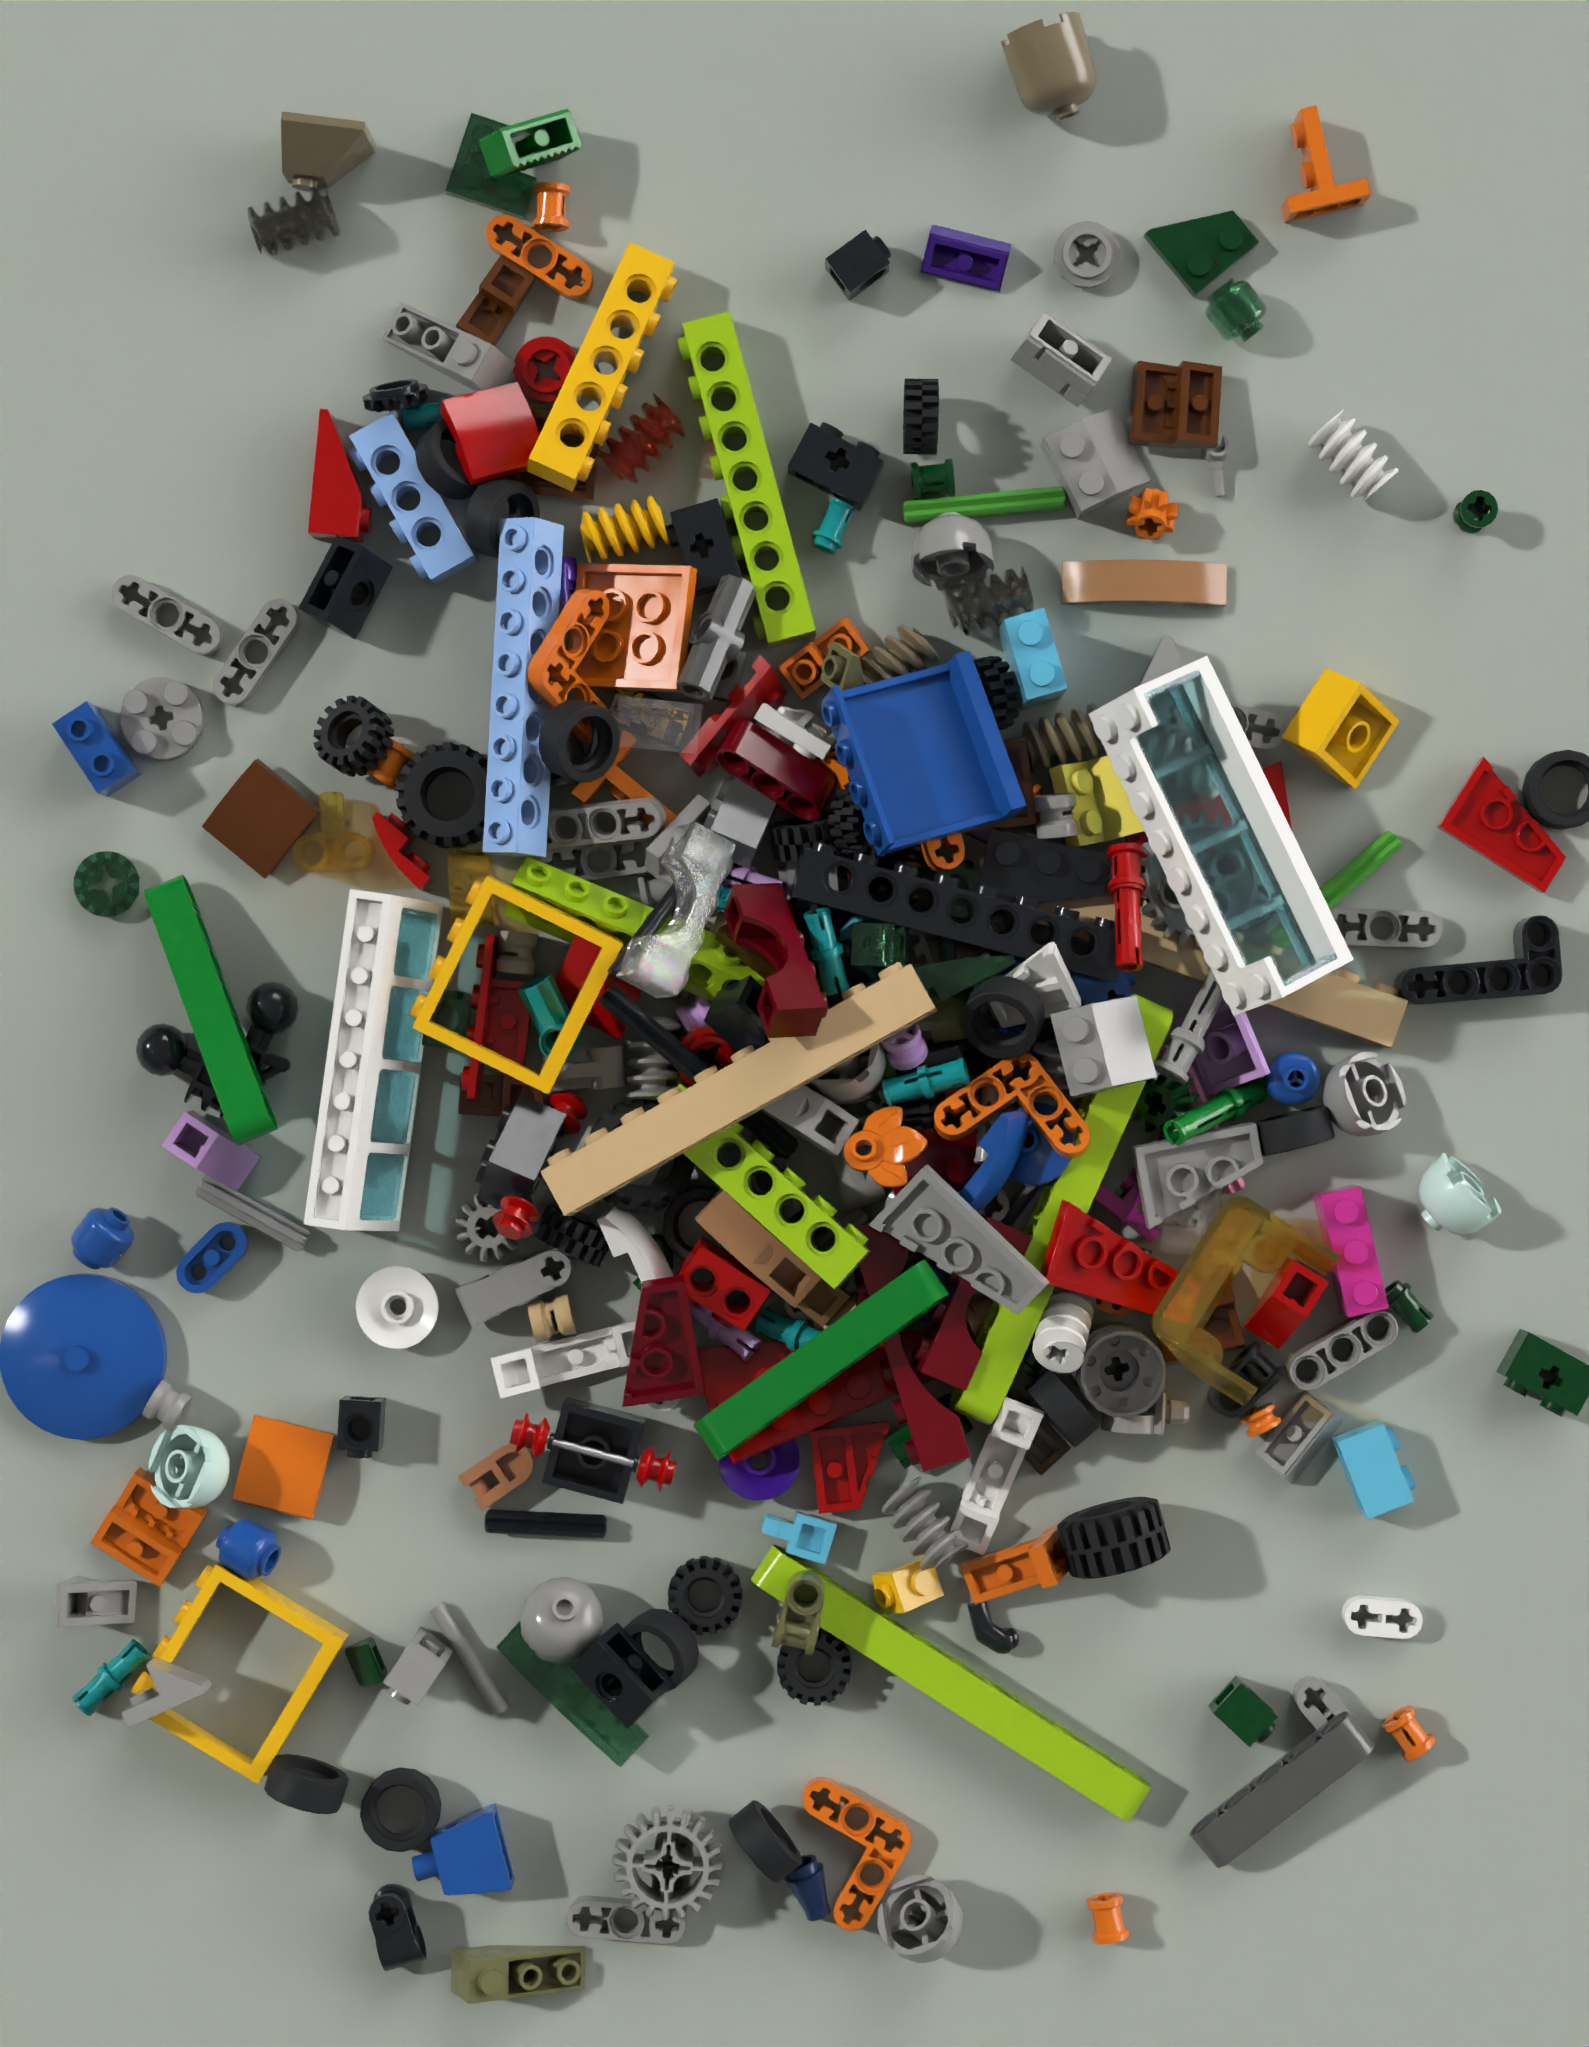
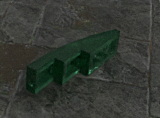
(959, 974)
(573, 1699)

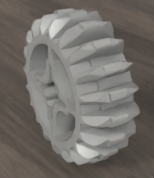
(666, 1898)

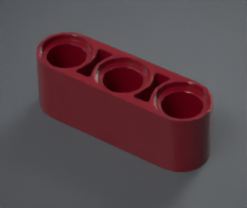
(776, 770)

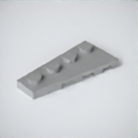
(945, 1228)

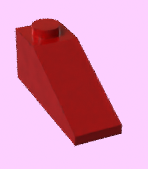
(336, 494)

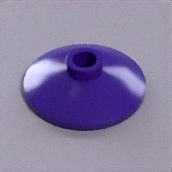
(764, 1482)

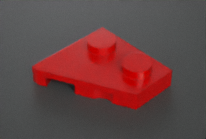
(844, 1463)

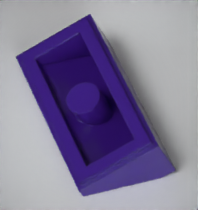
(965, 257)

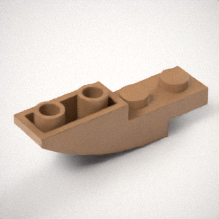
(770, 1258)

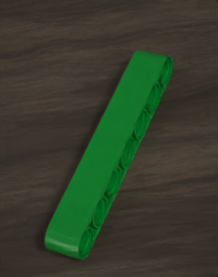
(210, 1010)
(821, 1359)

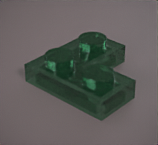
(473, 182)

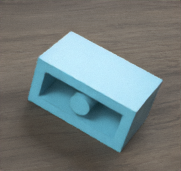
(1373, 1468)

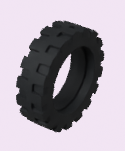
(642, 1196)

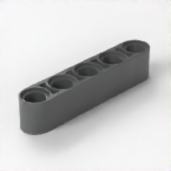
(1282, 1789)

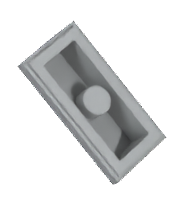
(1298, 1437)

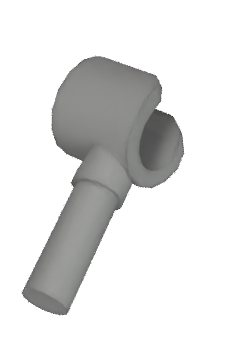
(1216, 461)

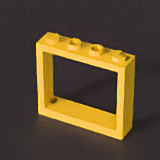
(460, 936)
(281, 1606)

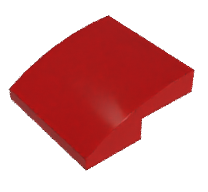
(491, 431)
(573, 975)

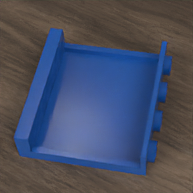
(923, 755)

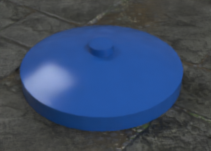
(82, 1356)

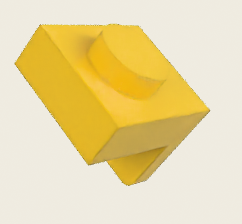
(906, 1587)

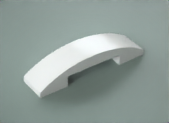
(627, 1235)
(563, 1359)
(994, 1474)

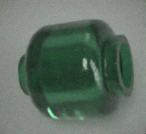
(1236, 310)

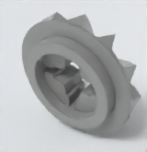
(1086, 235)

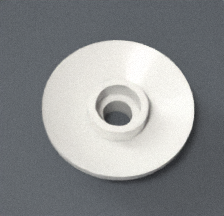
(376, 1312)

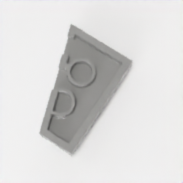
(1179, 1175)

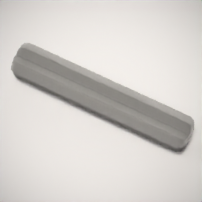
(253, 1213)

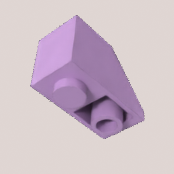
(211, 1150)

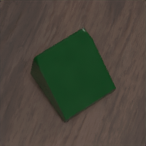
(366, 1662)

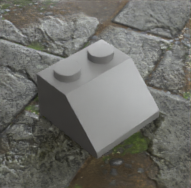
(1094, 461)
(1103, 1046)

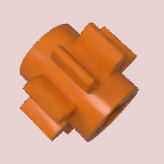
(1151, 514)

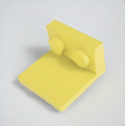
(1101, 801)

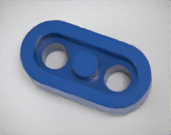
(212, 1256)

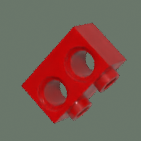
(728, 1277)

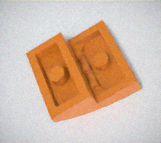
(283, 1467)
(146, 1532)

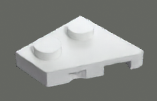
(1050, 980)

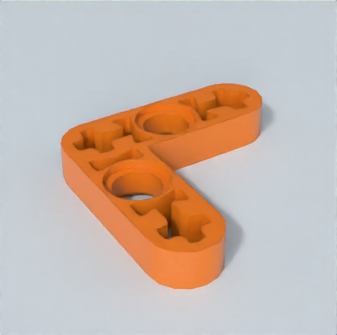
(592, 611)
(1023, 1092)
(874, 1851)

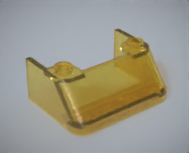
(1236, 1236)

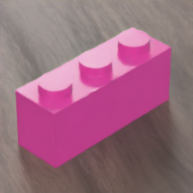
(1348, 1234)

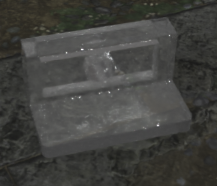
(659, 724)

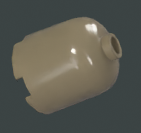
(1051, 66)

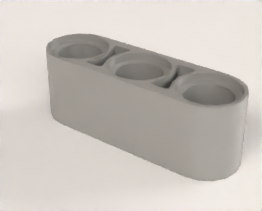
(1361, 1348)

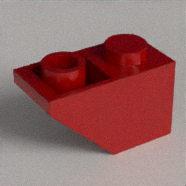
(1285, 1303)

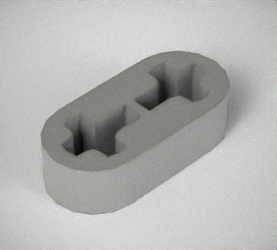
(1328, 1697)

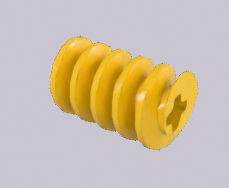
(623, 529)

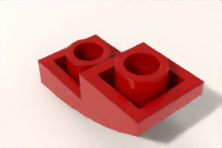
(395, 841)

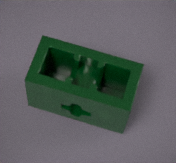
(1522, 1368)

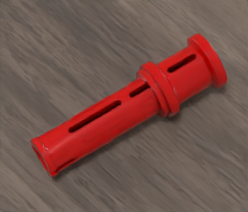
(1126, 889)

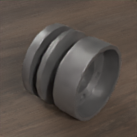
(1136, 1381)

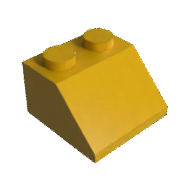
(1341, 727)

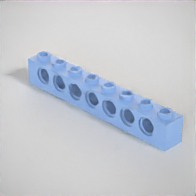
(524, 615)

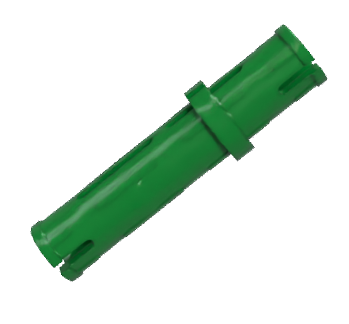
(1227, 1105)

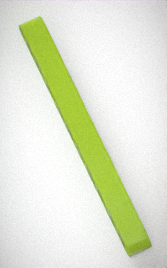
(1007, 1334)
(960, 1688)

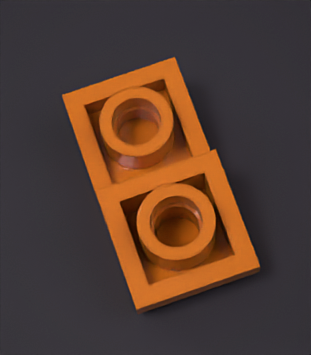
(805, 666)

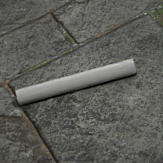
(469, 1659)

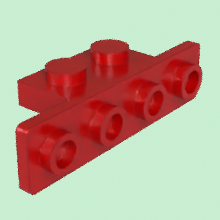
(500, 1018)

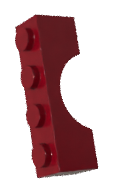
(764, 922)
(947, 1347)

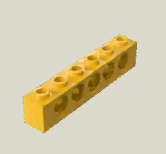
(637, 271)

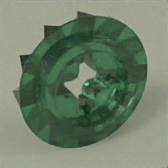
(91, 872)

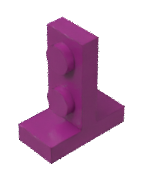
(1126, 1205)

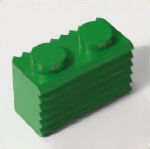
(530, 143)

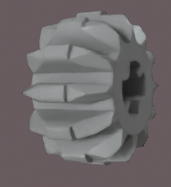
(473, 1231)

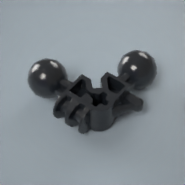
(165, 1049)

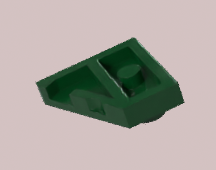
(1202, 247)

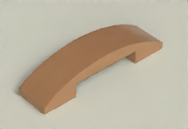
(1144, 582)

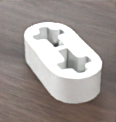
(1382, 1627)

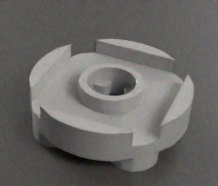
(175, 698)

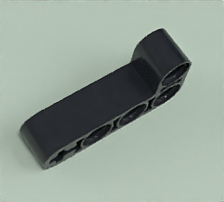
(1478, 973)

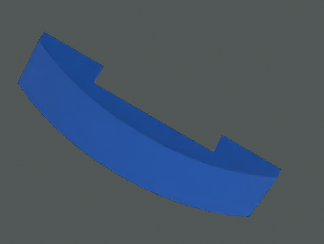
(1003, 1146)

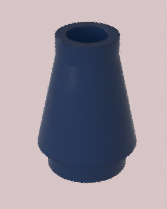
(809, 1887)

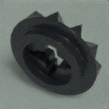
(395, 395)

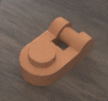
(508, 1468)

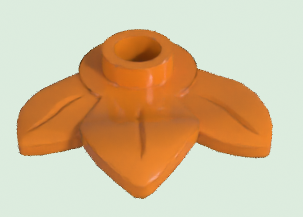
(890, 1145)

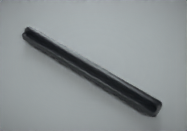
(688, 1063)

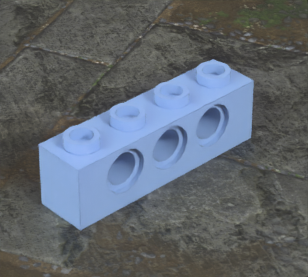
(387, 439)

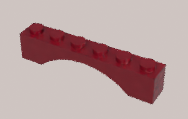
(933, 1429)

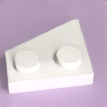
(800, 726)

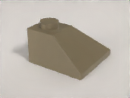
(321, 149)

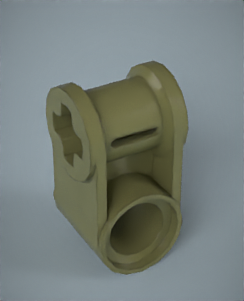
(800, 1620)

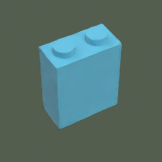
(1033, 658)

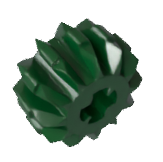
(1162, 1101)

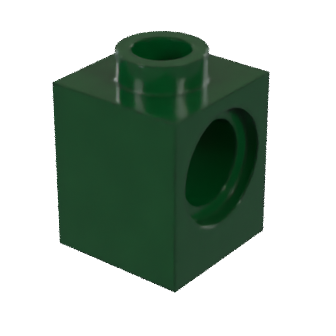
(1244, 1712)

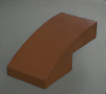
(497, 301)
(496, 1094)

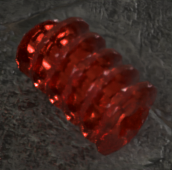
(641, 441)

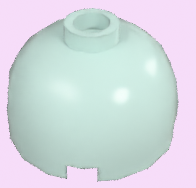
(1455, 1198)
(188, 1467)

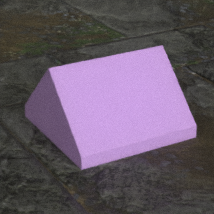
(1229, 1052)

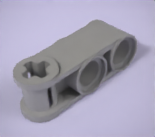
(512, 1286)

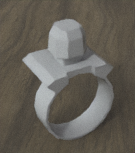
(1152, 1420)

